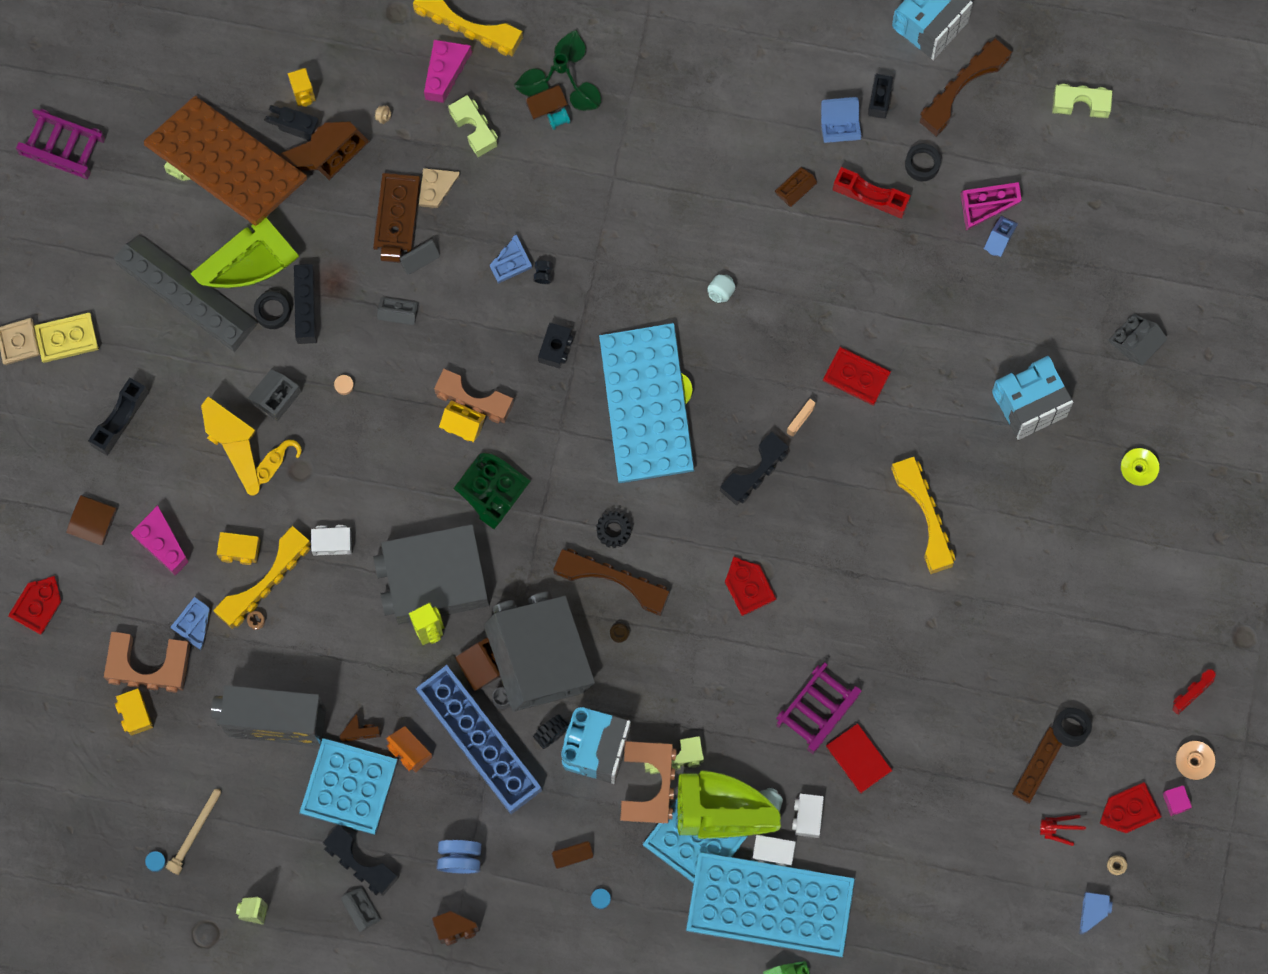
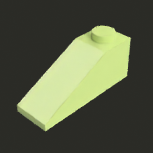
(252, 910)

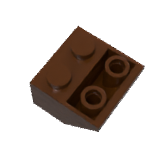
(479, 664)
(452, 927)

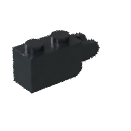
(293, 122)

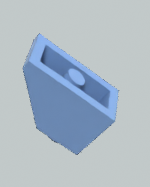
(1000, 236)
(1094, 910)

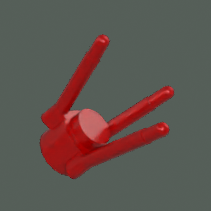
(1049, 827)

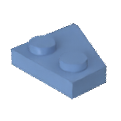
(510, 261)
(193, 623)

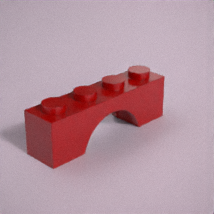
(886, 200)

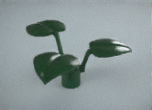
(570, 49)

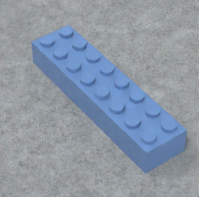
(478, 739)

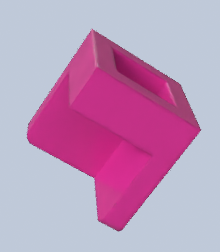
(1177, 800)

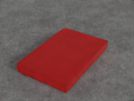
(856, 376)
(858, 758)

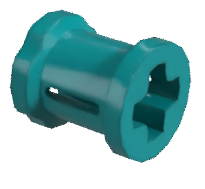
(558, 118)

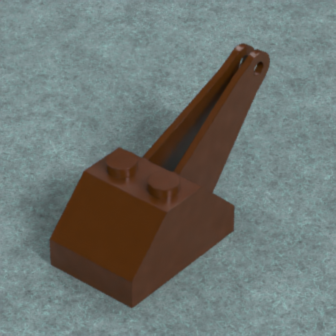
(328, 150)

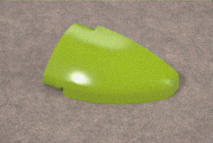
(247, 258)
(722, 807)

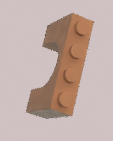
(169, 676)
(661, 757)

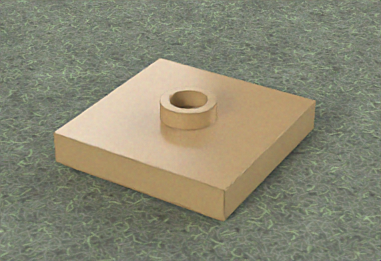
(18, 341)

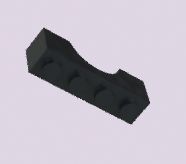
(304, 304)
(111, 429)
(738, 487)
(341, 845)

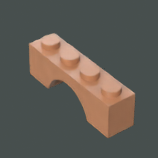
(494, 406)

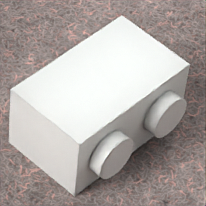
(331, 540)
(808, 816)
(773, 851)

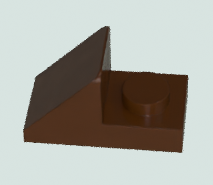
(353, 732)

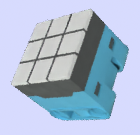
(931, 22)
(1032, 398)
(595, 744)

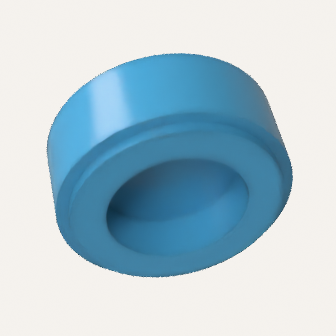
(155, 861)
(600, 898)

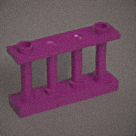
(62, 161)
(825, 725)

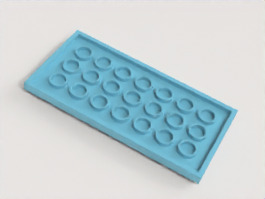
(646, 403)
(770, 904)

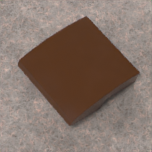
(91, 520)

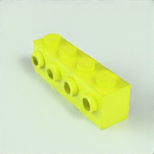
(427, 624)

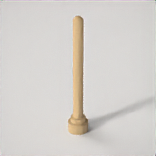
(175, 864)

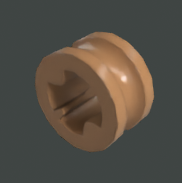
(251, 624)

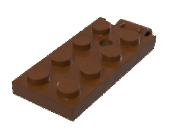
(396, 209)

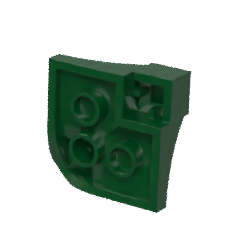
(491, 488)

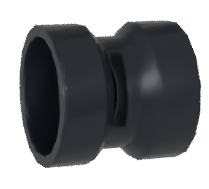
(543, 272)

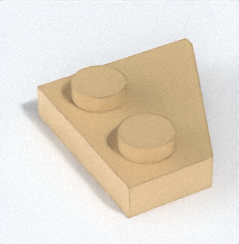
(436, 186)

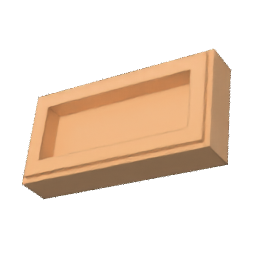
(801, 418)

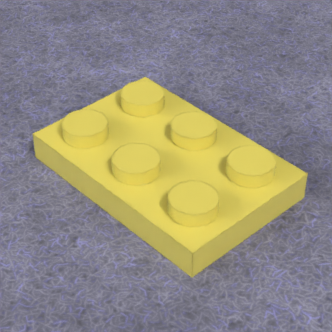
(66, 337)

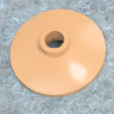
(1199, 751)

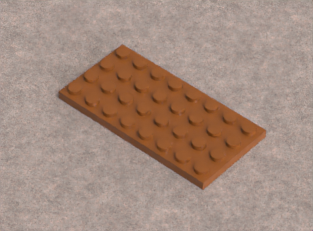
(225, 160)

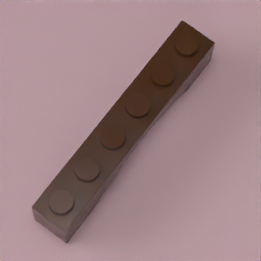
(991, 60)
(574, 567)

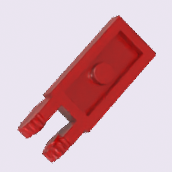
(1194, 691)

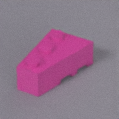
(444, 67)
(988, 202)
(160, 541)

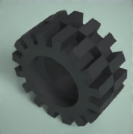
(613, 518)
(551, 731)

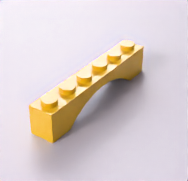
(501, 37)
(909, 479)
(235, 607)

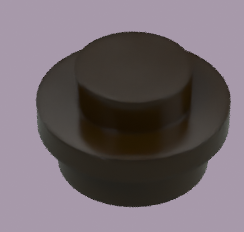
(619, 633)

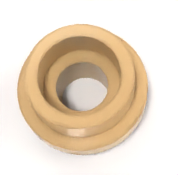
(383, 114)
(1123, 865)

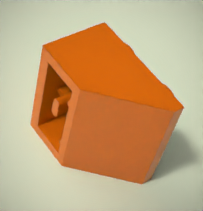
(409, 748)

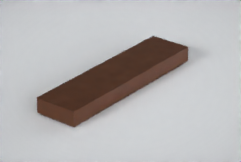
(1037, 767)

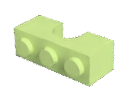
(1097, 99)
(465, 112)
(690, 755)

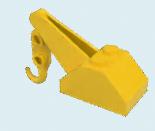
(235, 436)

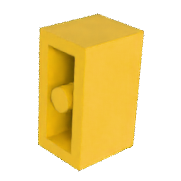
(301, 87)
(462, 421)
(238, 548)
(133, 712)

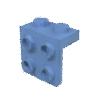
(840, 120)

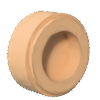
(343, 385)

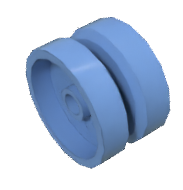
(459, 856)

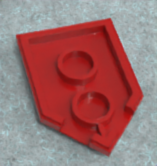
(748, 586)
(37, 604)
(1130, 809)

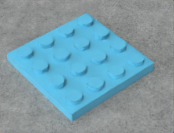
(348, 786)
(683, 850)

